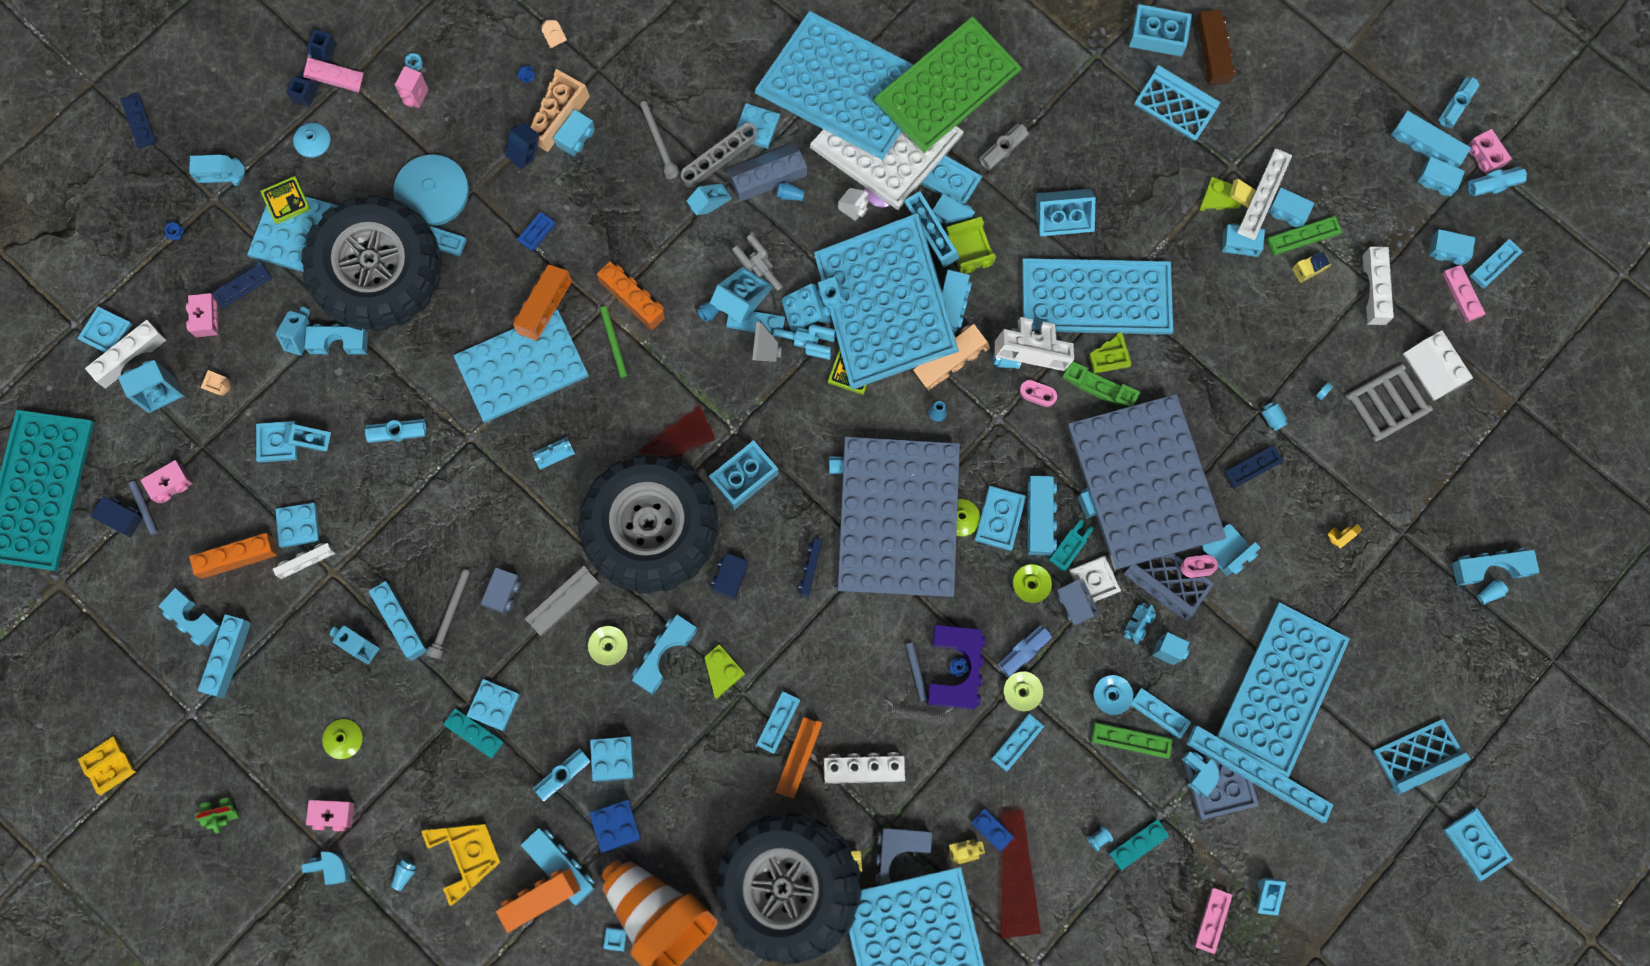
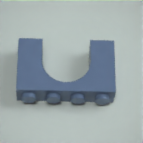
(895, 842)

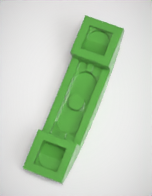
(1100, 387)

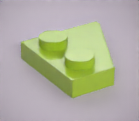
(1111, 355)
(722, 671)

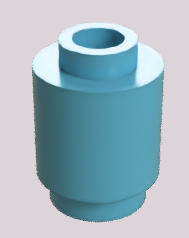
(1274, 416)

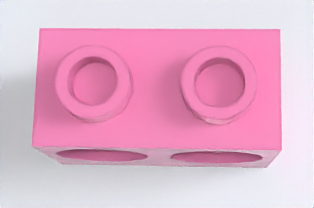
(1492, 150)

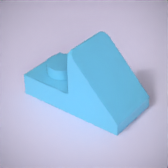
(1270, 895)

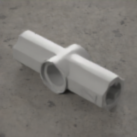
(1011, 140)

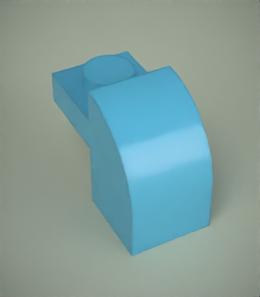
(1206, 773)
(333, 865)

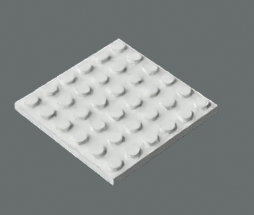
(893, 177)

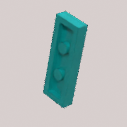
(473, 733)
(1138, 845)

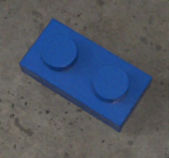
(536, 232)
(993, 830)

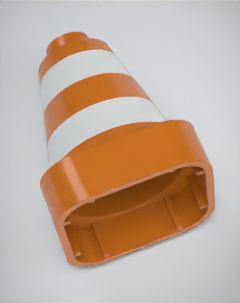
(656, 917)

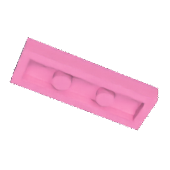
(333, 74)
(1463, 293)
(1213, 920)

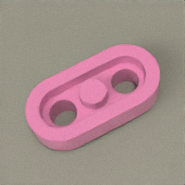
(1038, 391)
(1195, 566)

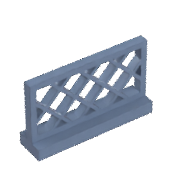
(1163, 593)

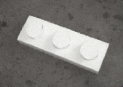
(303, 560)

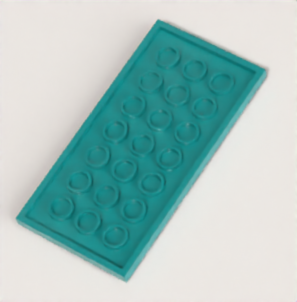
(40, 487)

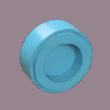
(1324, 391)

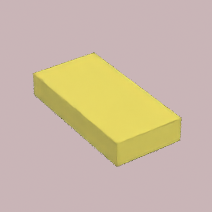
(1242, 193)

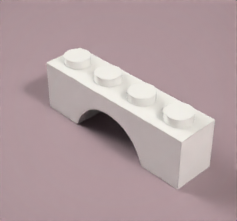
(1377, 267)
(110, 364)

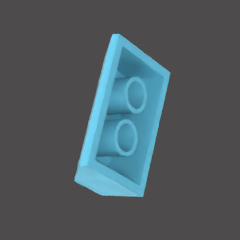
(1065, 212)

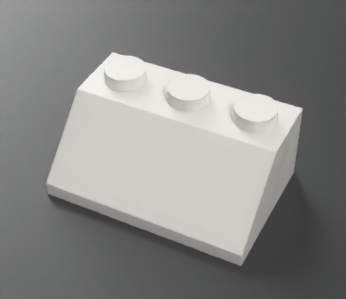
(1438, 365)

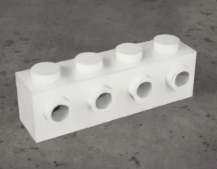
(864, 769)

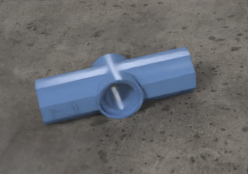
(1024, 651)

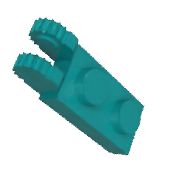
(1070, 547)

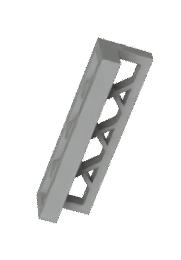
(562, 601)

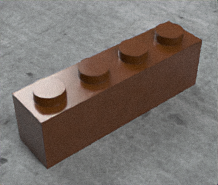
(1215, 47)

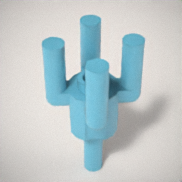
(809, 339)

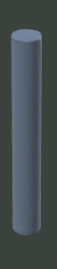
(143, 507)
(916, 672)

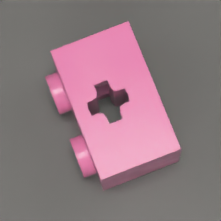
(411, 87)
(208, 322)
(157, 485)
(318, 812)

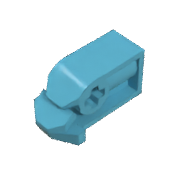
(216, 169)

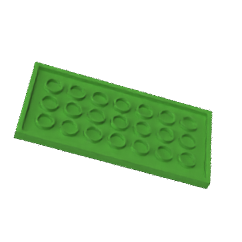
(947, 84)

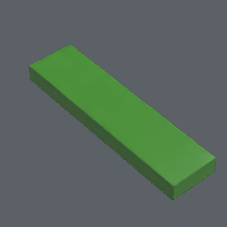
(1304, 235)
(1131, 740)

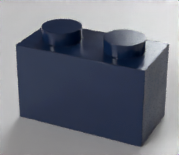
(522, 145)
(117, 517)
(730, 576)

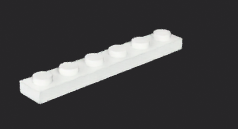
(1264, 194)

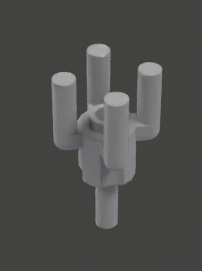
(757, 261)

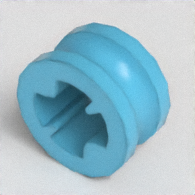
(408, 60)

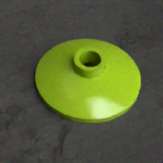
(972, 518)
(1034, 574)
(352, 739)

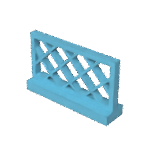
(1182, 89)
(1424, 774)

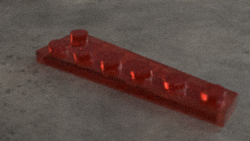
(1018, 896)

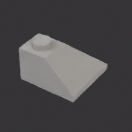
(765, 344)

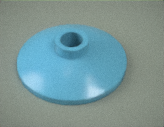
(315, 146)
(1122, 691)

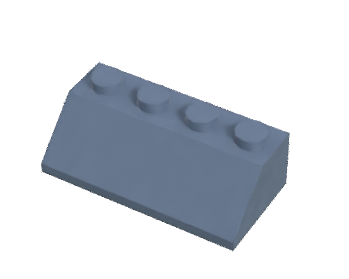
(767, 171)

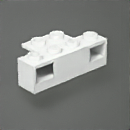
(1034, 348)

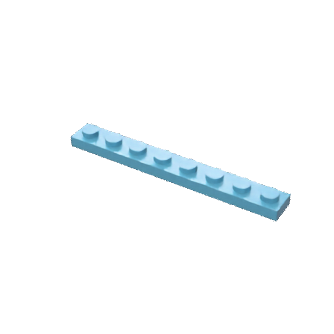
(1259, 774)

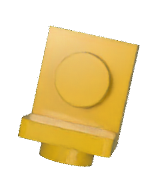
(1341, 538)

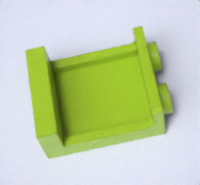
(970, 245)

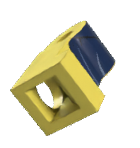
(1311, 266)

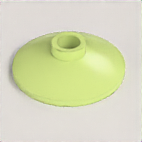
(603, 636)
(1030, 684)

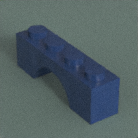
(321, 48)

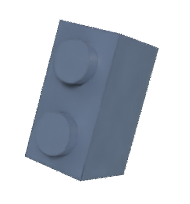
(501, 591)
(1078, 602)

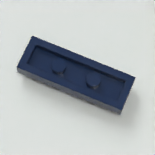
(138, 121)
(241, 285)
(1253, 467)
(810, 567)

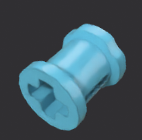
(1099, 838)

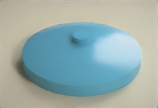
(433, 188)

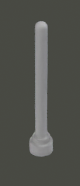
(670, 169)
(435, 650)

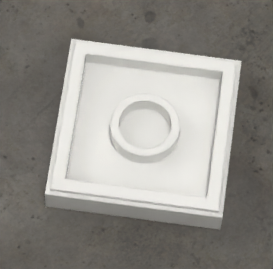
(1097, 577)

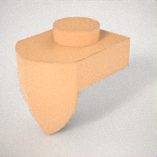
(552, 33)
(216, 383)

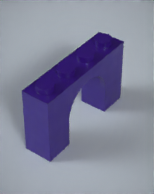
(969, 644)

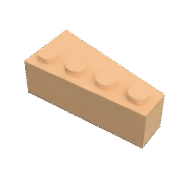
(561, 99)

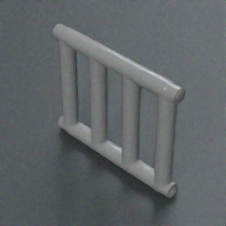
(1384, 379)

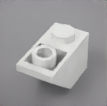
(854, 203)

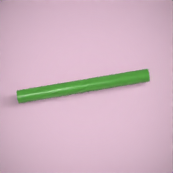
(613, 341)

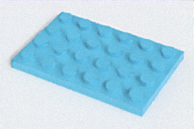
(519, 370)

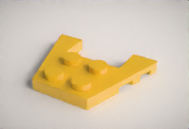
(472, 851)

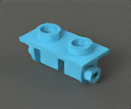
(553, 453)
(1144, 617)

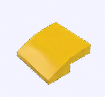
(106, 765)

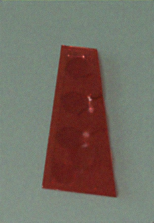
(682, 437)

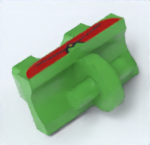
(217, 817)

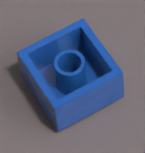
(615, 826)

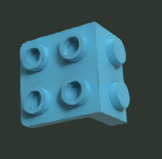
(805, 307)
(1232, 551)

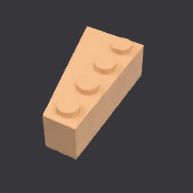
(969, 343)

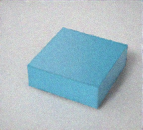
(615, 939)

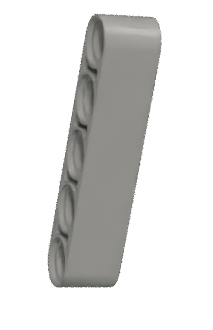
(724, 147)

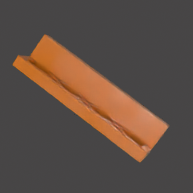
(798, 758)

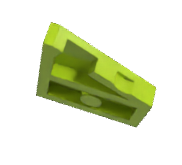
(1218, 196)

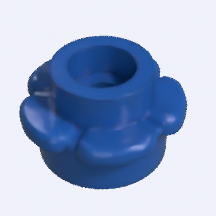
(526, 74)
(170, 227)
(958, 672)

